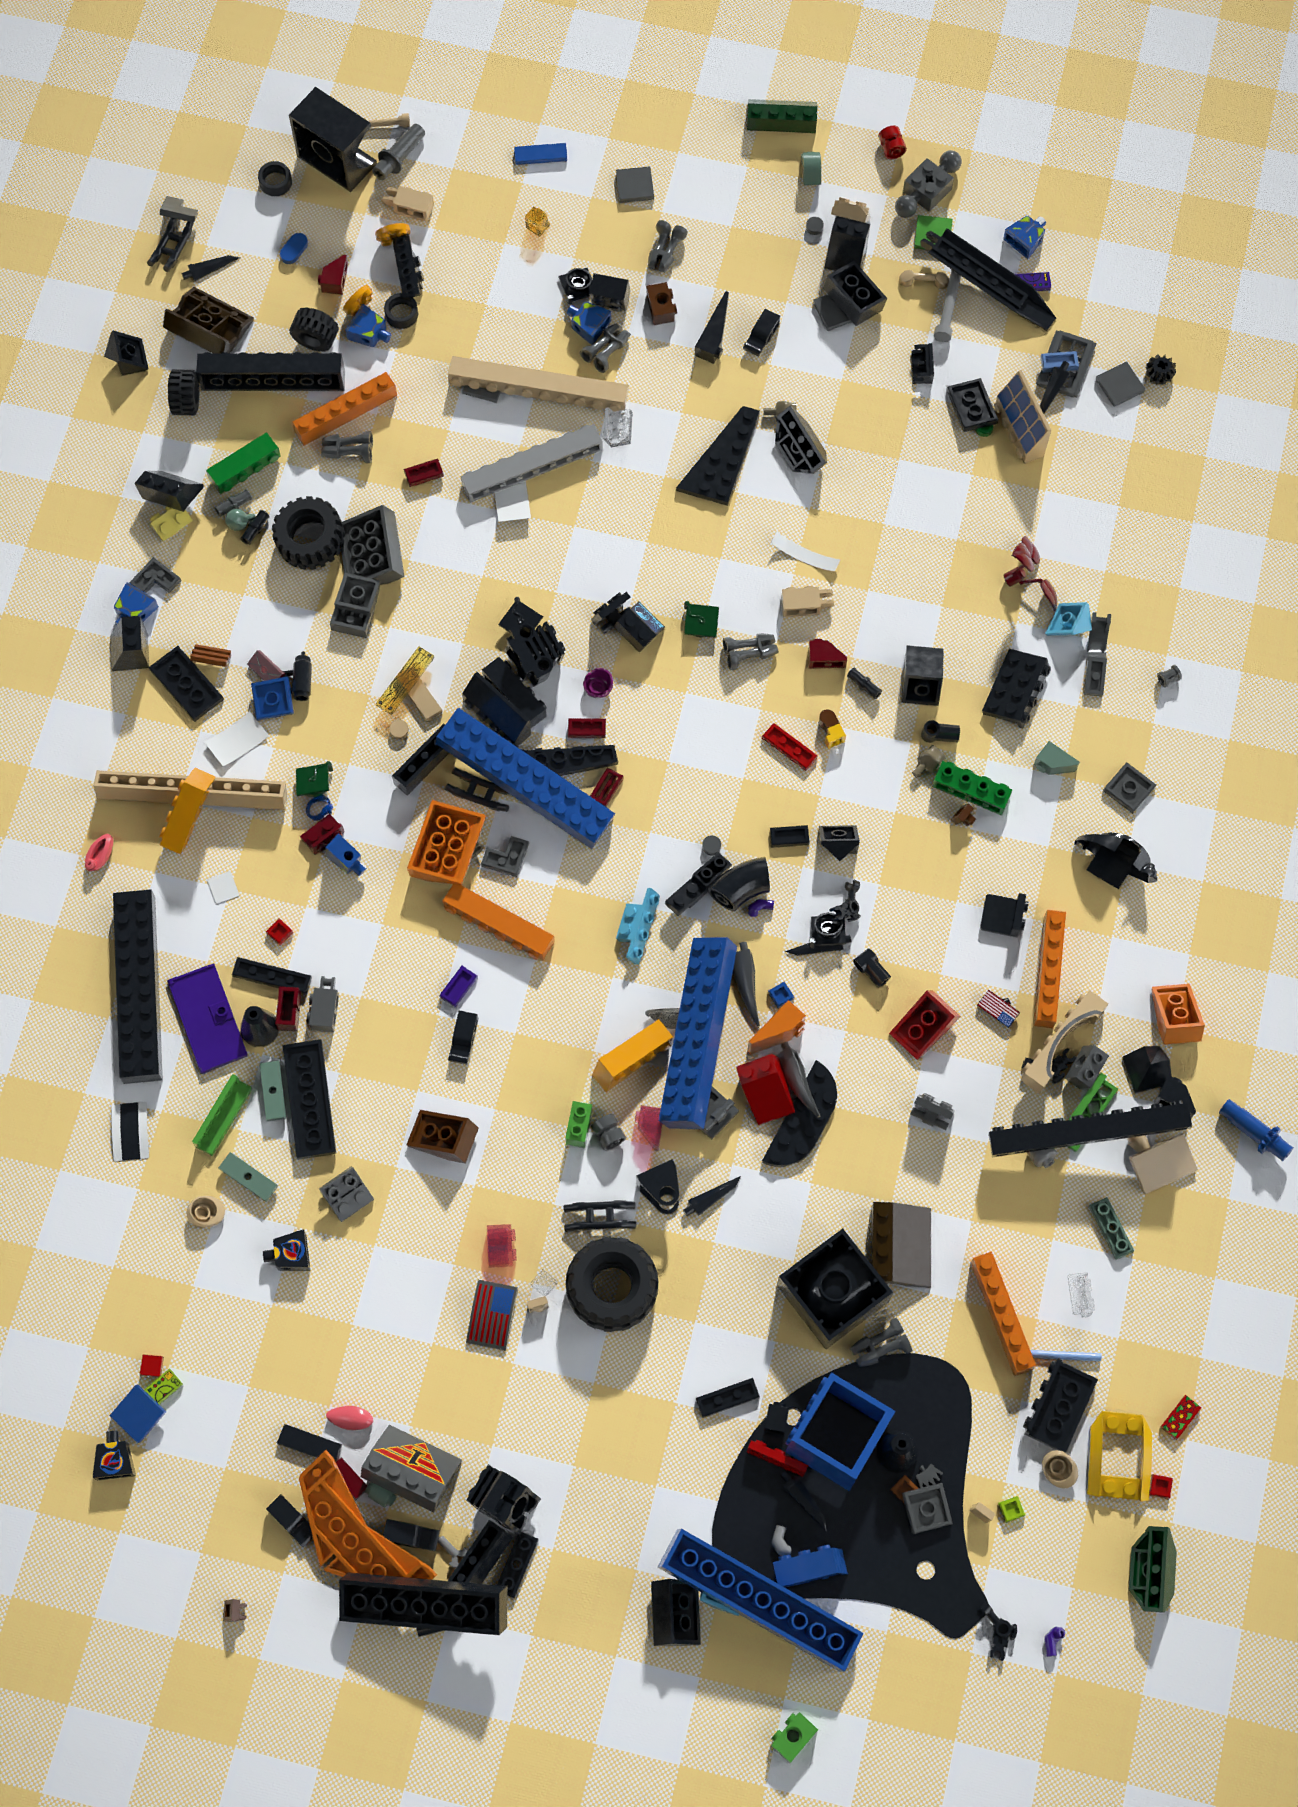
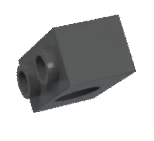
(1087, 1067)

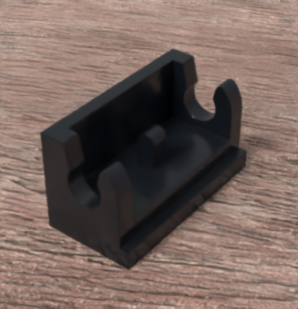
(922, 364)

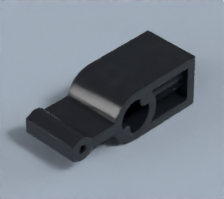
(762, 332)
(463, 1037)
(291, 1520)
(411, 1535)

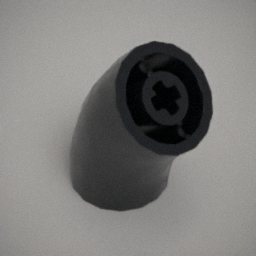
(741, 883)

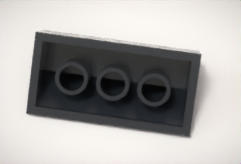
(496, 710)

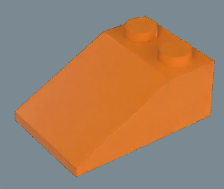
(1177, 1014)
(779, 1029)

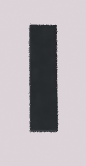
(270, 975)

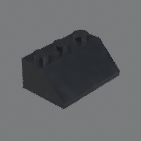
(167, 489)
(675, 1613)

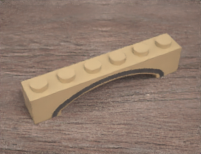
(1087, 1011)

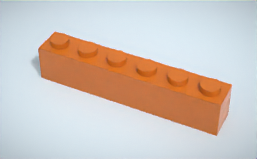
(344, 408)
(498, 921)
(1050, 969)
(1003, 1313)

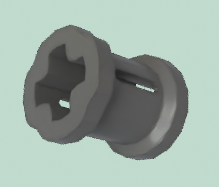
(1169, 676)

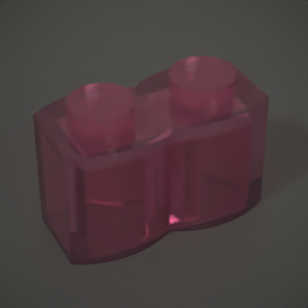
(500, 1245)

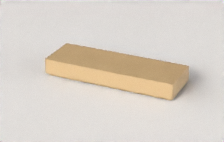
(424, 701)

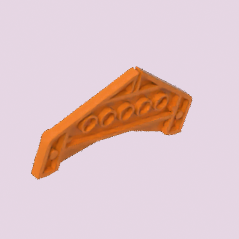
(342, 1530)

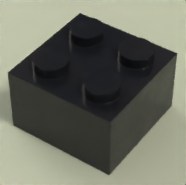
(610, 292)

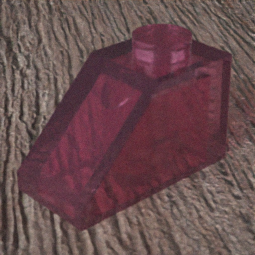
(649, 1125)

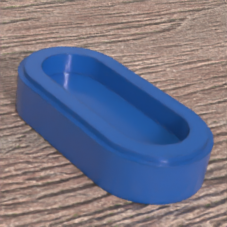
(294, 248)

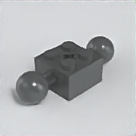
(928, 184)

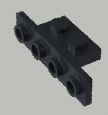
(408, 267)

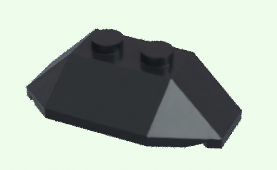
(799, 443)

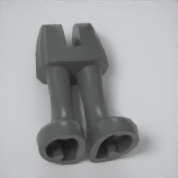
(664, 229)
(615, 342)
(335, 447)
(764, 648)
(873, 1354)

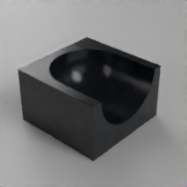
(329, 139)
(834, 1288)

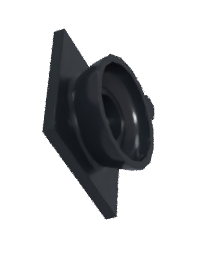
(576, 284)
(519, 614)
(826, 931)

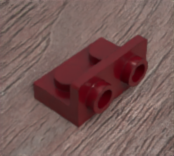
(322, 834)

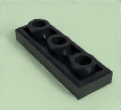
(522, 1552)

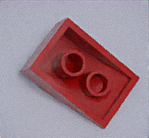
(924, 1024)
(765, 1088)

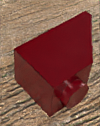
(334, 276)
(825, 655)

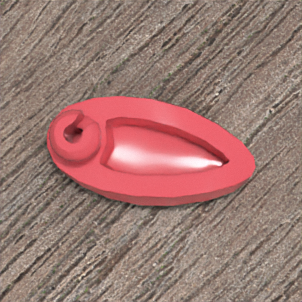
(99, 853)
(350, 1417)

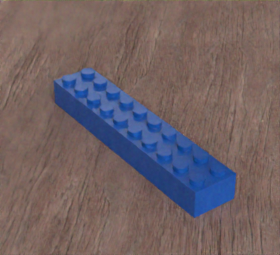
(524, 778)
(698, 1033)
(760, 1600)

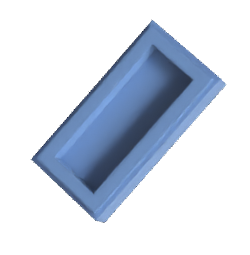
(1052, 360)

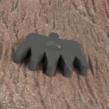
(927, 1475)

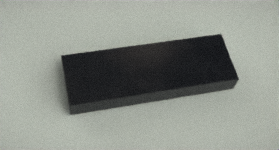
(727, 1397)
(307, 1442)

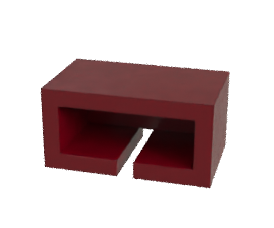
(287, 1009)

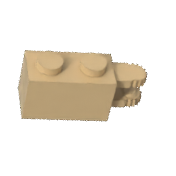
(410, 202)
(805, 601)

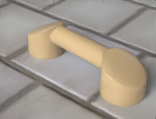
(940, 279)

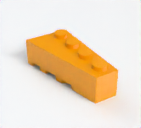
(186, 810)
(631, 1055)

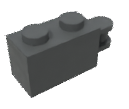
(324, 1006)

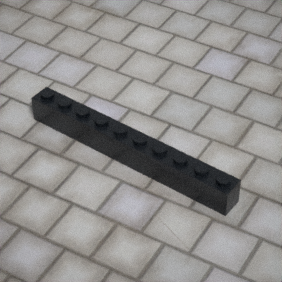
(1090, 1129)

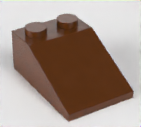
(443, 1135)

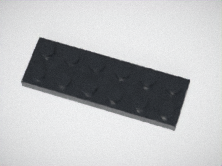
(309, 1099)

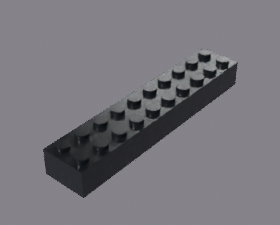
(137, 987)

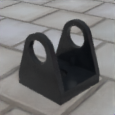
(660, 1182)

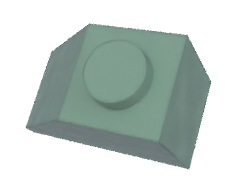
(1055, 760)

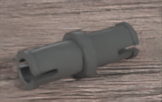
(233, 503)

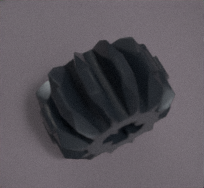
(1160, 369)

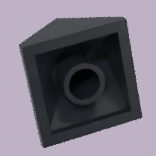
(127, 352)
(840, 840)
(1147, 1068)

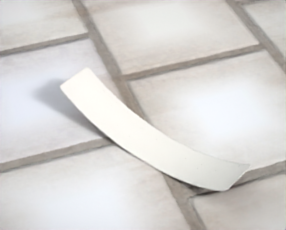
(804, 554)

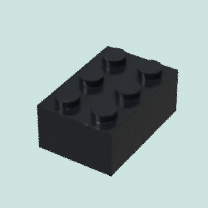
(855, 293)

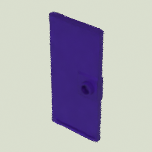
(207, 1018)

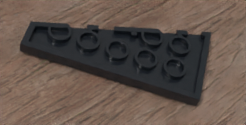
(719, 467)

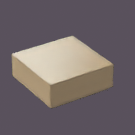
(982, 1512)

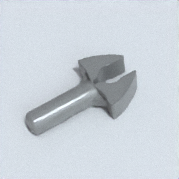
(452, 1551)

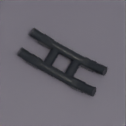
(174, 254)
(469, 794)
(608, 1224)

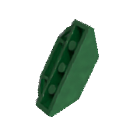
(1153, 1569)

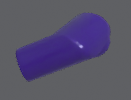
(758, 905)
(1052, 1639)

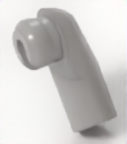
(779, 1543)

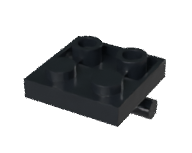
(611, 611)

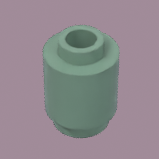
(380, 1495)

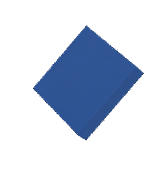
(272, 698)
(137, 1413)

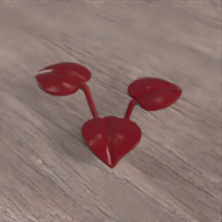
(1026, 553)

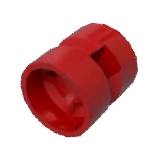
(892, 142)

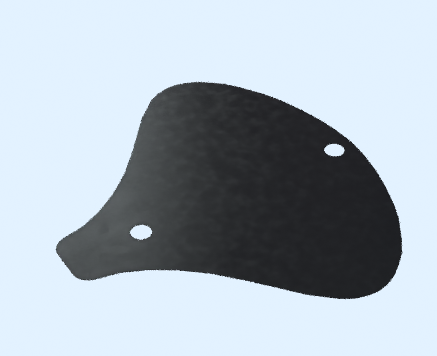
(869, 1520)

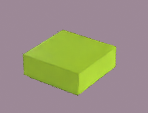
(1011, 1509)

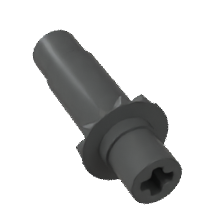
(391, 160)

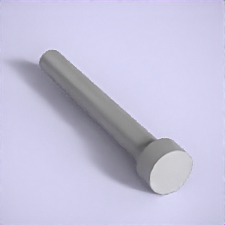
(943, 331)

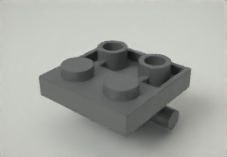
(933, 1109)
(719, 1113)
(346, 1193)

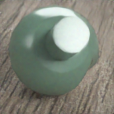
(238, 519)

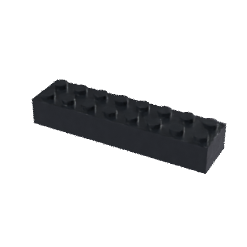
(271, 371)
(423, 1603)

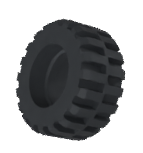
(298, 514)

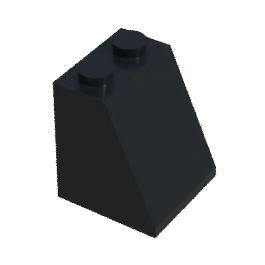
(847, 243)
(129, 645)
(922, 675)

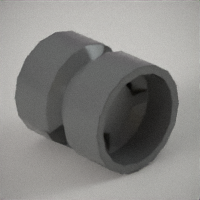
(607, 1129)

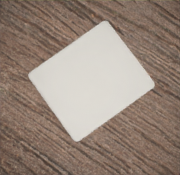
(223, 887)

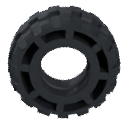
(606, 1254)

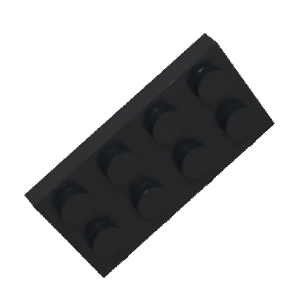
(1017, 687)
(1059, 1406)

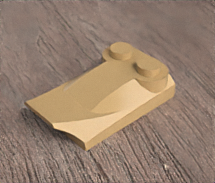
(851, 210)

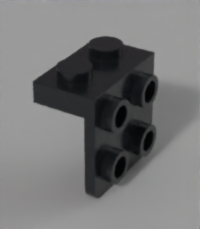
(1004, 914)

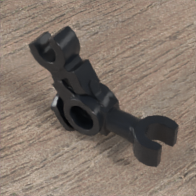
(850, 906)
(1058, 1065)
(1001, 1629)

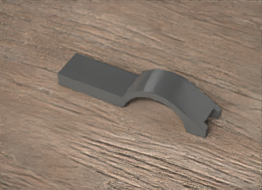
(1097, 655)

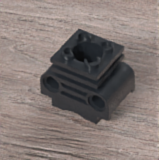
(535, 651)
(503, 1499)

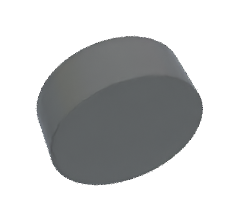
(814, 225)
(711, 845)

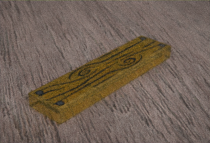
(405, 680)

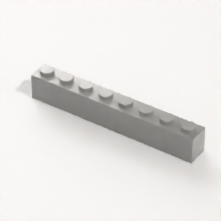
(531, 462)

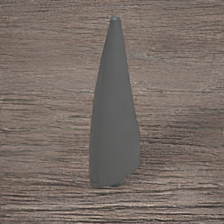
(745, 979)
(796, 1077)

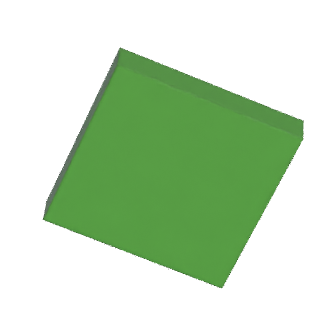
(929, 223)

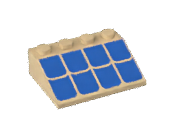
(1023, 418)

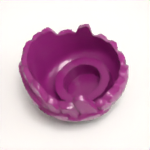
(598, 683)

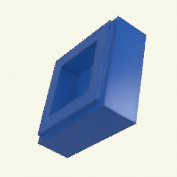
(781, 994)

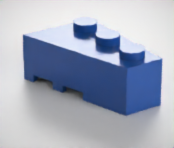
(809, 1566)

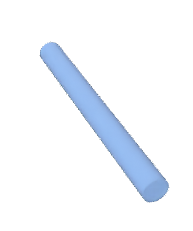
(1083, 1356)

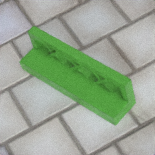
(1088, 1098)
(221, 1115)

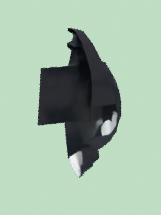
(1117, 857)

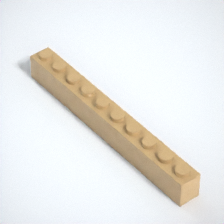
(538, 384)
(164, 788)

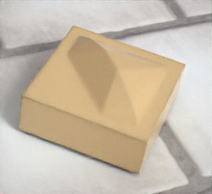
(537, 1304)

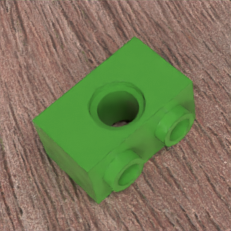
(578, 1124)
(805, 1730)

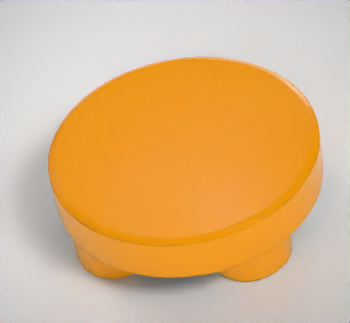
(390, 231)
(360, 297)

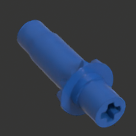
(1255, 1129)

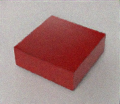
(279, 932)
(151, 1365)
(1160, 1486)

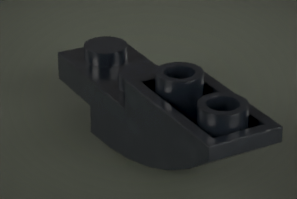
(697, 886)

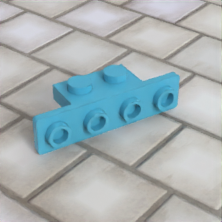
(636, 925)

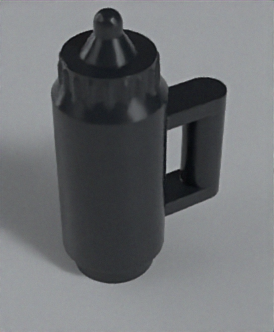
(301, 677)

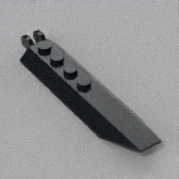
(989, 276)

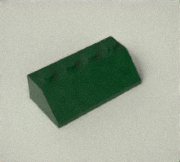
(782, 116)

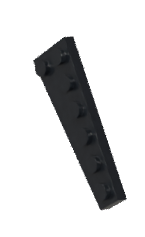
(575, 759)

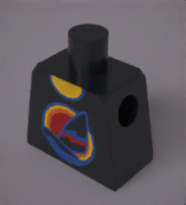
(289, 1252)
(113, 1459)

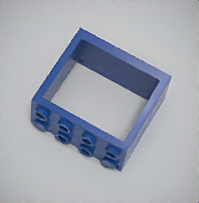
(817, 1459)

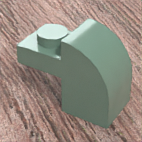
(811, 168)

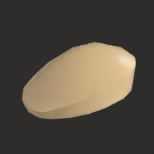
(205, 1211)
(1060, 1469)

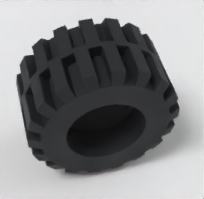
(314, 329)
(183, 392)

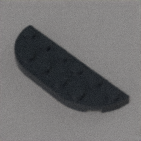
(803, 1128)

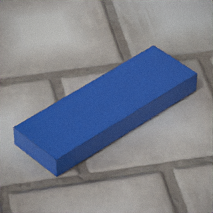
(540, 153)

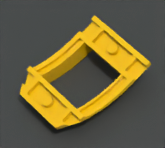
(1117, 1485)

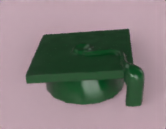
(701, 620)
(313, 780)

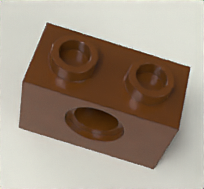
(661, 312)

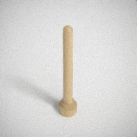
(403, 120)

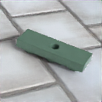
(272, 1079)
(239, 1170)
(1117, 1239)

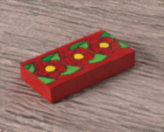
(1180, 1417)

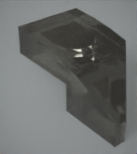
(667, 1016)

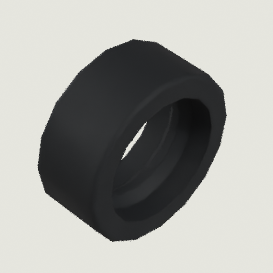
(275, 167)
(405, 322)

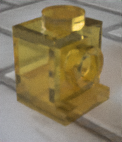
(539, 218)

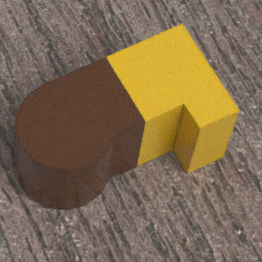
(832, 727)

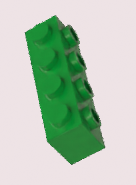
(243, 463)
(972, 788)

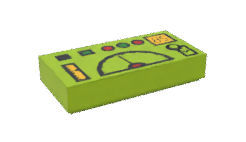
(164, 1386)

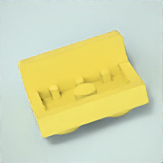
(169, 522)

